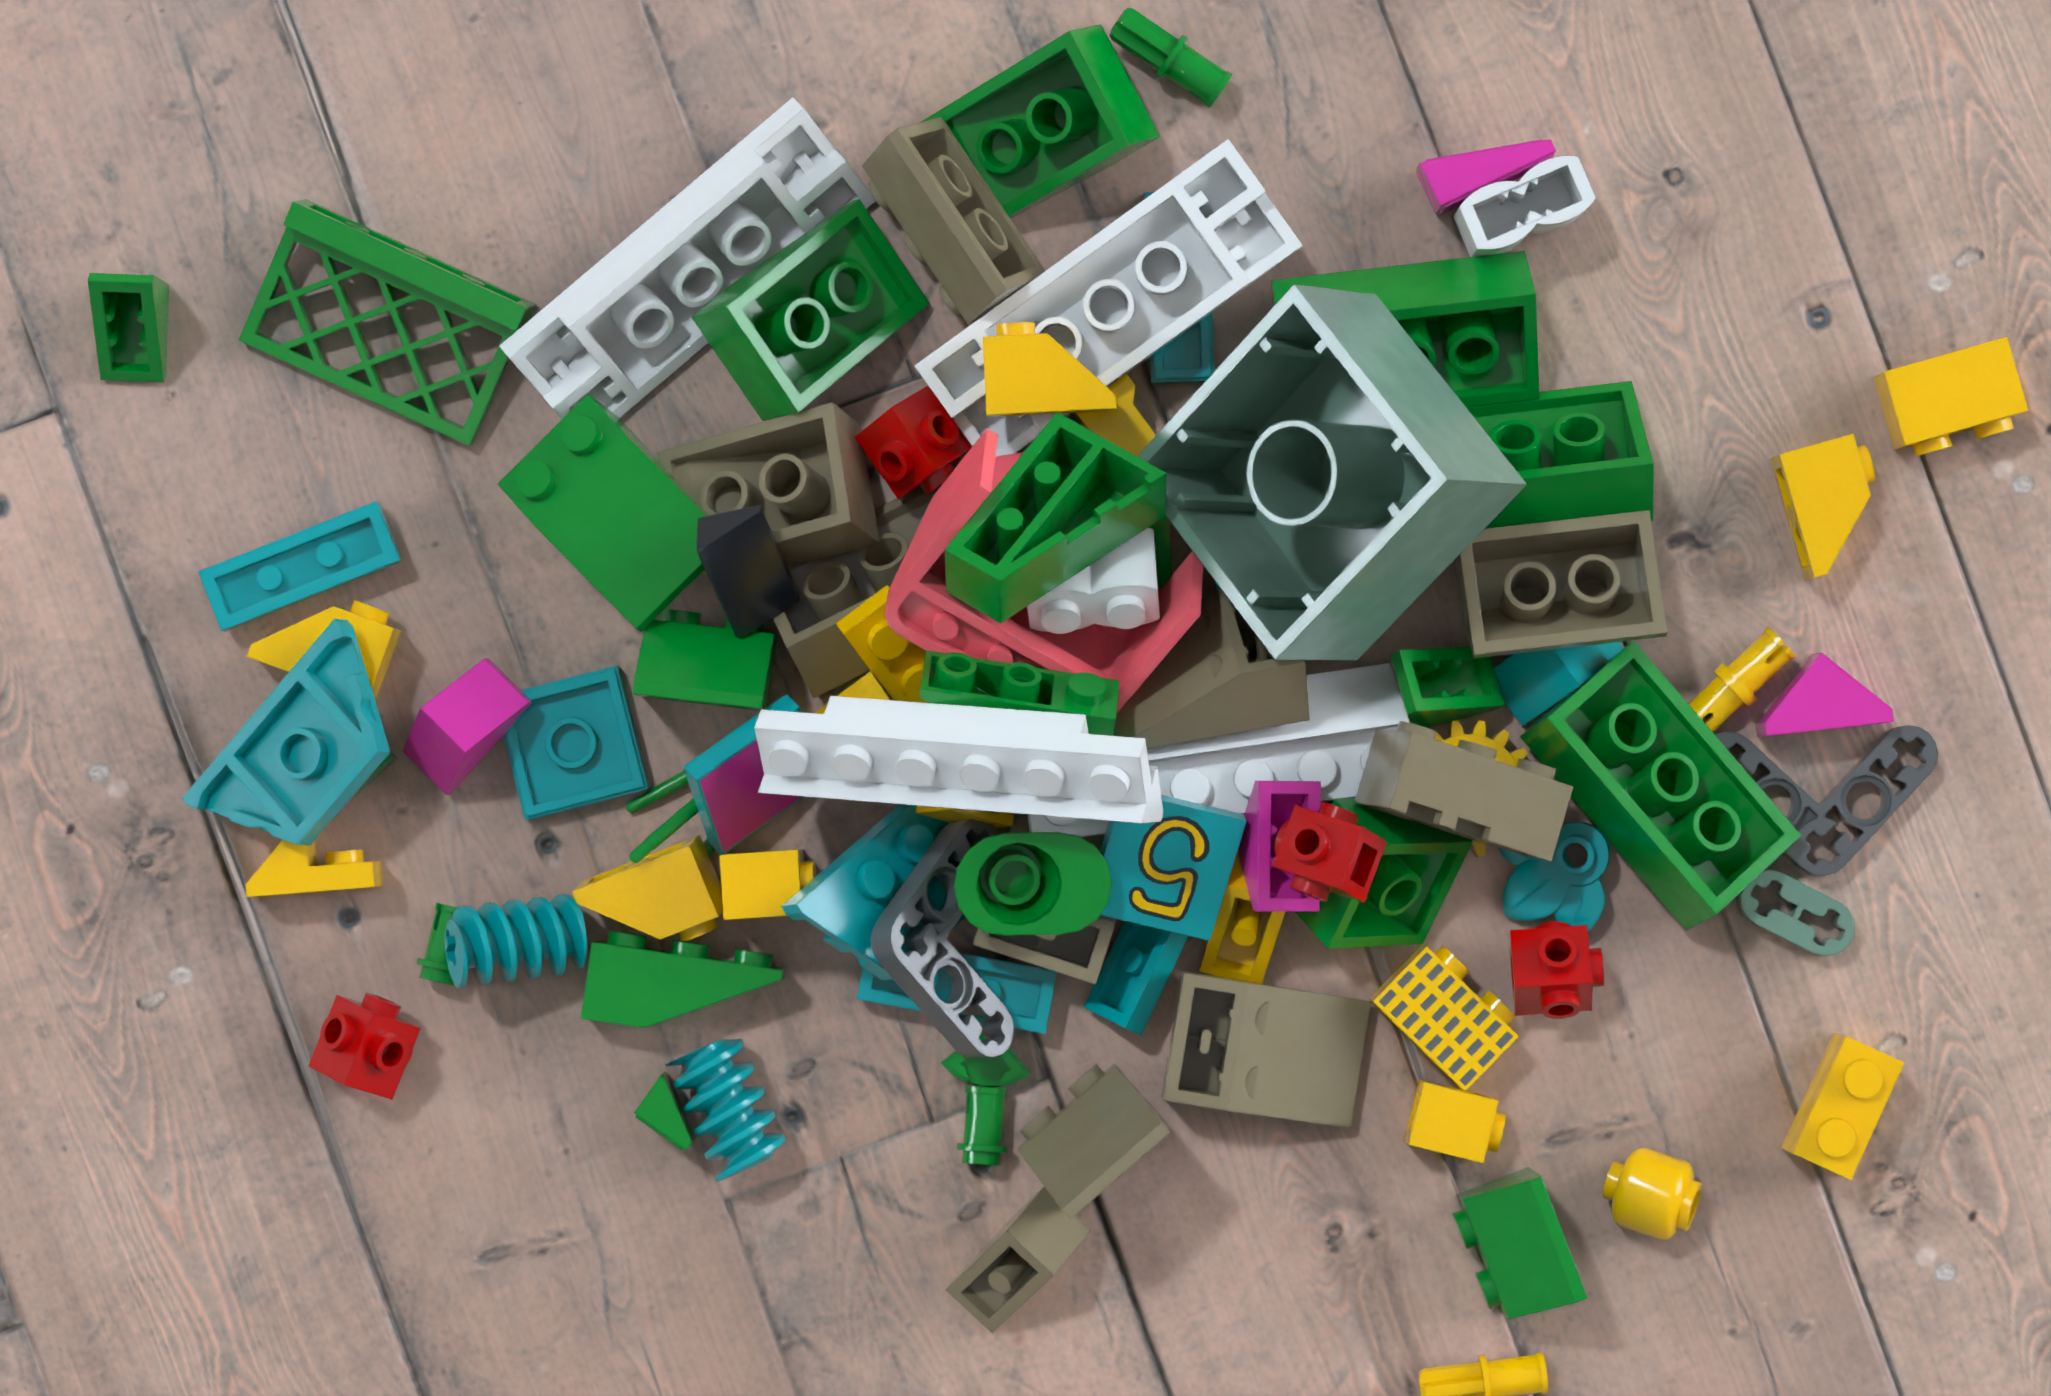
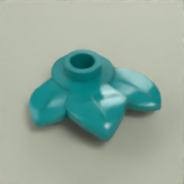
(1558, 886)

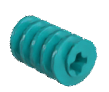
(515, 936)
(727, 1106)

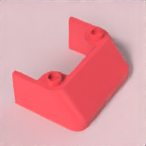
(941, 623)

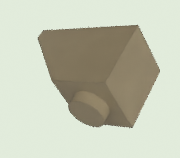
(1018, 1261)

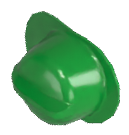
(1032, 883)

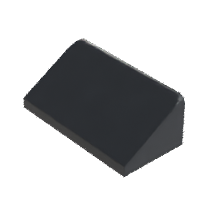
(745, 567)

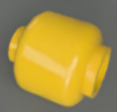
(1652, 1193)

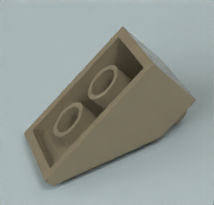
(798, 469)
(1091, 1138)

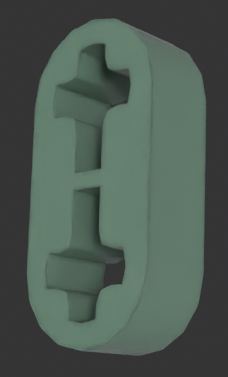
(1788, 926)

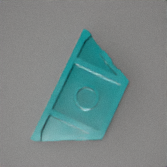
(301, 747)
(864, 879)

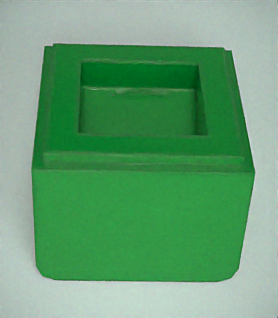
(665, 1114)

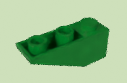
(977, 682)
(653, 985)

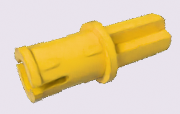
(1487, 1377)

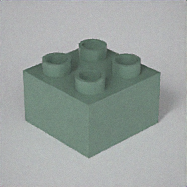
(1328, 474)

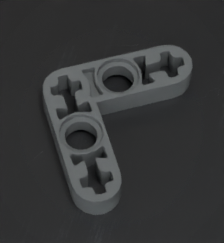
(1810, 817)
(931, 950)

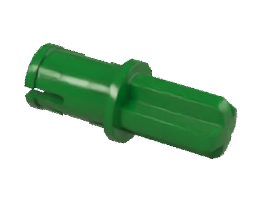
(1169, 56)

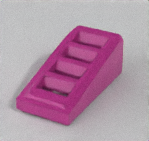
(1457, 176)

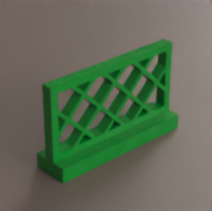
(407, 270)

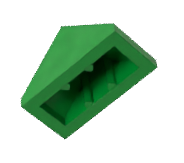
(130, 326)
(1445, 684)

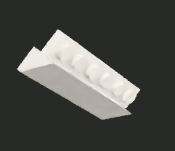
(1126, 288)
(632, 311)
(1327, 748)
(958, 760)

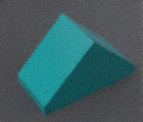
(1541, 678)

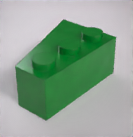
(1051, 518)

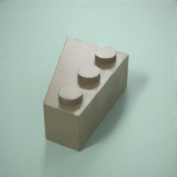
(1464, 791)

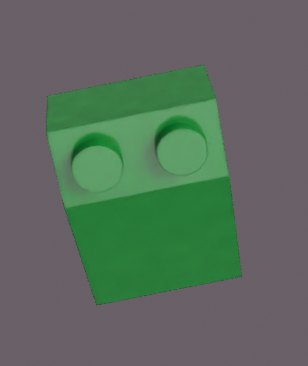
(1051, 120)
(810, 312)
(610, 510)

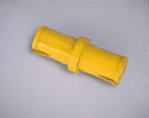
(1741, 679)

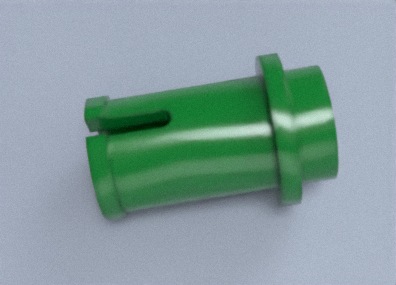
(435, 962)
(983, 1126)

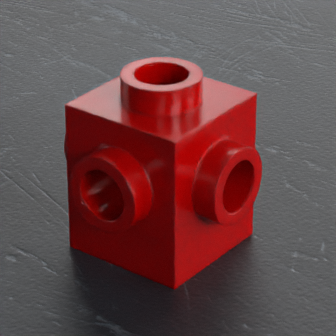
(914, 444)
(1328, 853)
(1554, 970)
(365, 1044)

